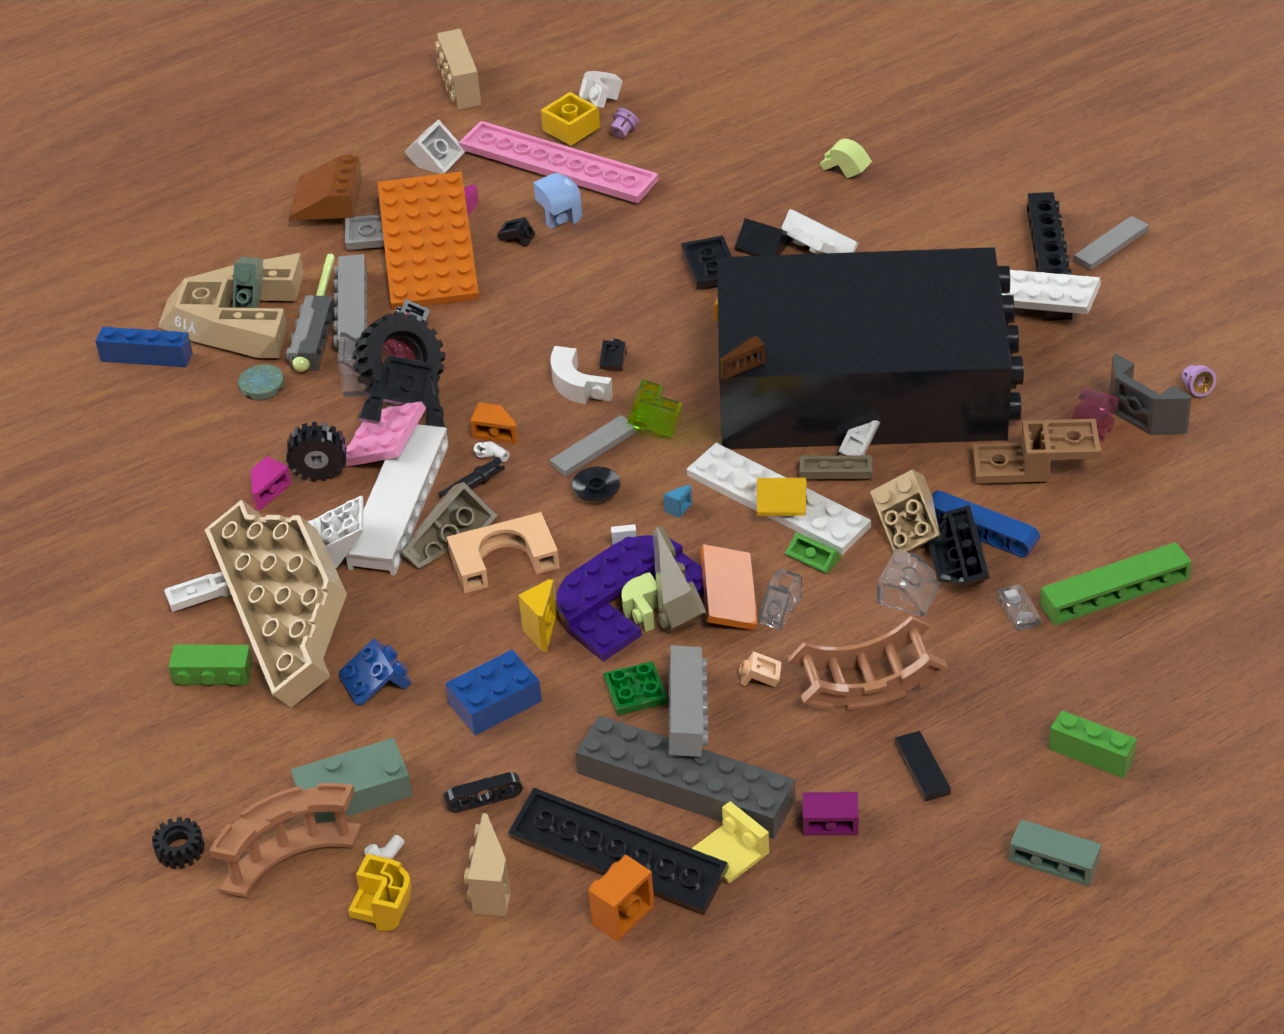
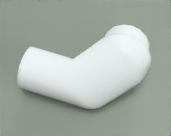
(389, 850)

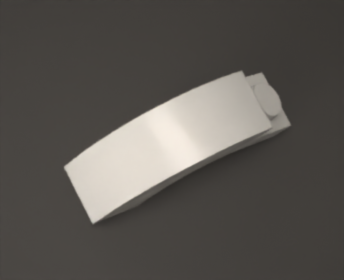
(599, 86)
(572, 383)

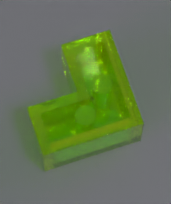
(653, 411)

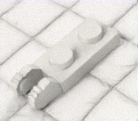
(197, 591)

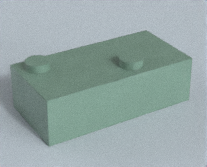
(373, 770)

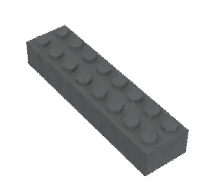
(702, 784)

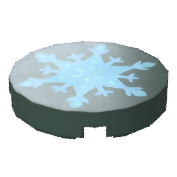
(261, 381)

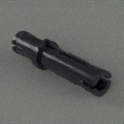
(479, 475)

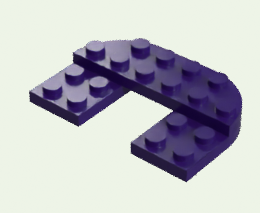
(589, 588)

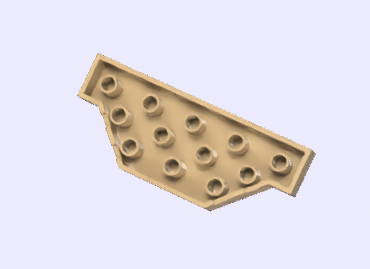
(282, 592)

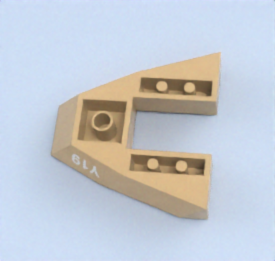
(203, 309)

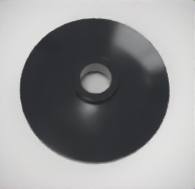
(596, 483)

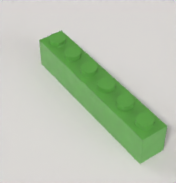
(1115, 583)

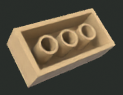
(458, 69)

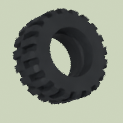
(401, 328)

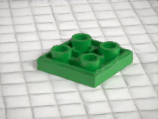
(635, 688)

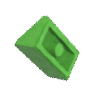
(812, 553)

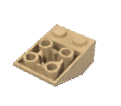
(906, 511)
(488, 873)

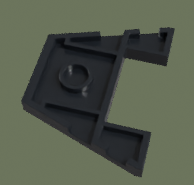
(402, 383)

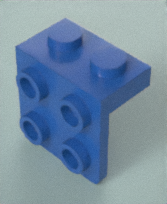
(372, 670)

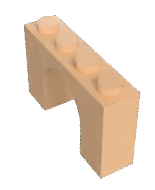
(524, 533)

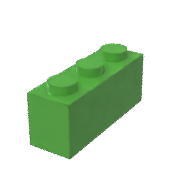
(211, 664)
(1092, 744)

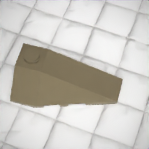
(454, 514)
(677, 600)

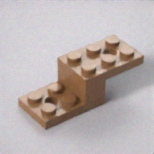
(1038, 446)

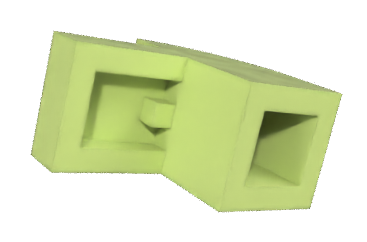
(849, 157)
(639, 599)

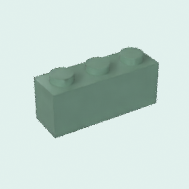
(1055, 852)

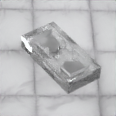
(1018, 607)

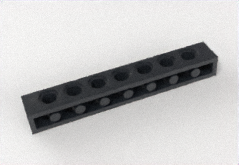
(1048, 240)

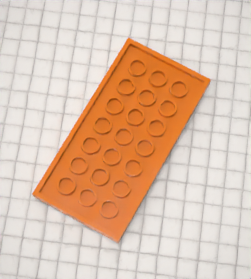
(427, 240)

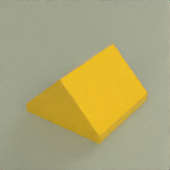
(781, 496)
(539, 613)

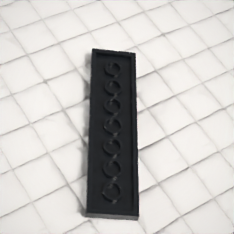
(600, 841)

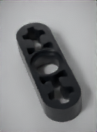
(458, 798)

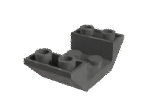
(1146, 408)

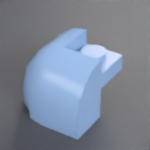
(559, 198)

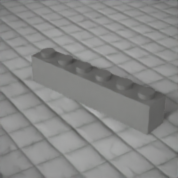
(351, 296)
(687, 701)

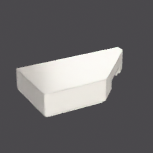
(858, 439)

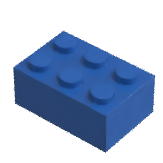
(493, 692)

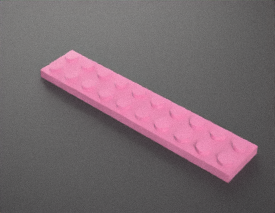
(550, 158)

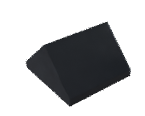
(761, 239)

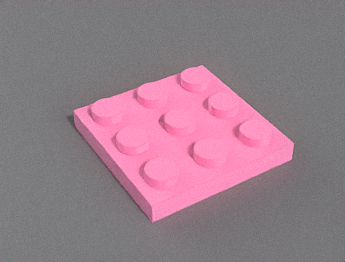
(386, 438)

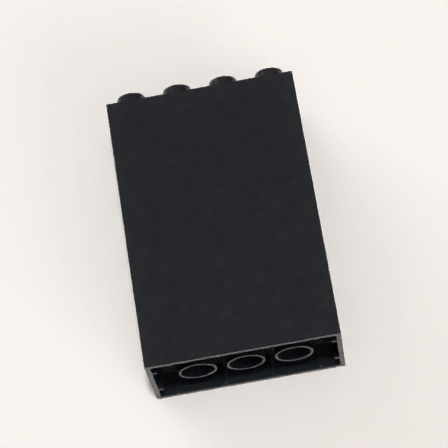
(868, 340)

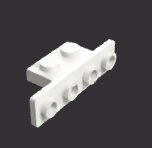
(816, 235)

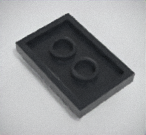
(702, 259)

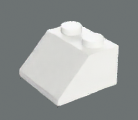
(435, 149)

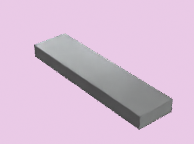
(1111, 243)
(592, 446)

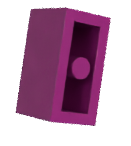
(830, 813)

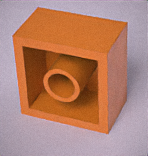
(621, 897)

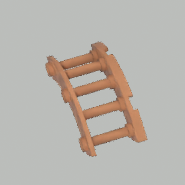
(873, 691)
(272, 812)

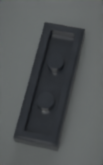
(922, 766)

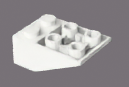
(340, 528)

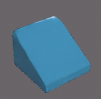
(678, 500)

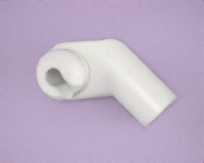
(491, 449)

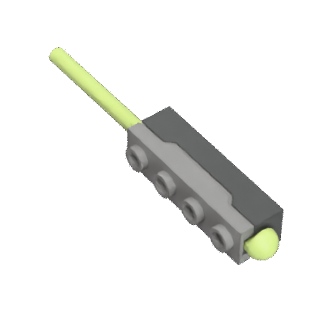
(312, 326)

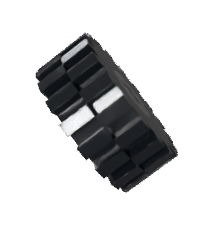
(316, 451)

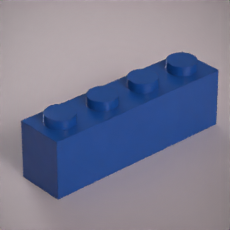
(144, 346)

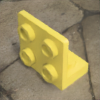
(737, 841)

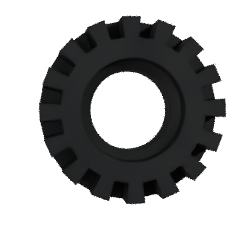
(180, 854)

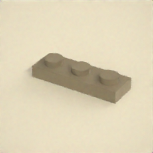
(836, 467)

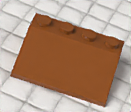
(328, 190)

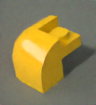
(382, 892)

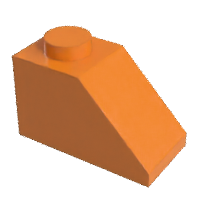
(493, 424)

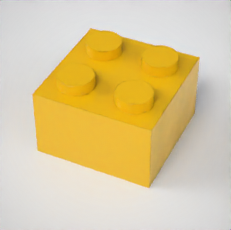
(570, 118)

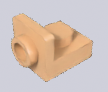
(761, 669)

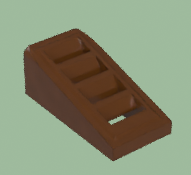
(748, 354)

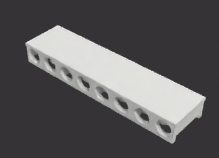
(398, 500)

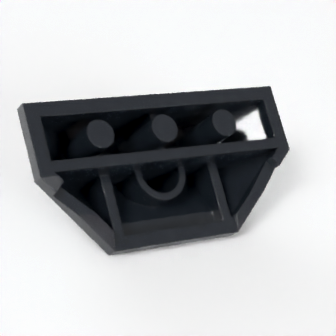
(958, 549)

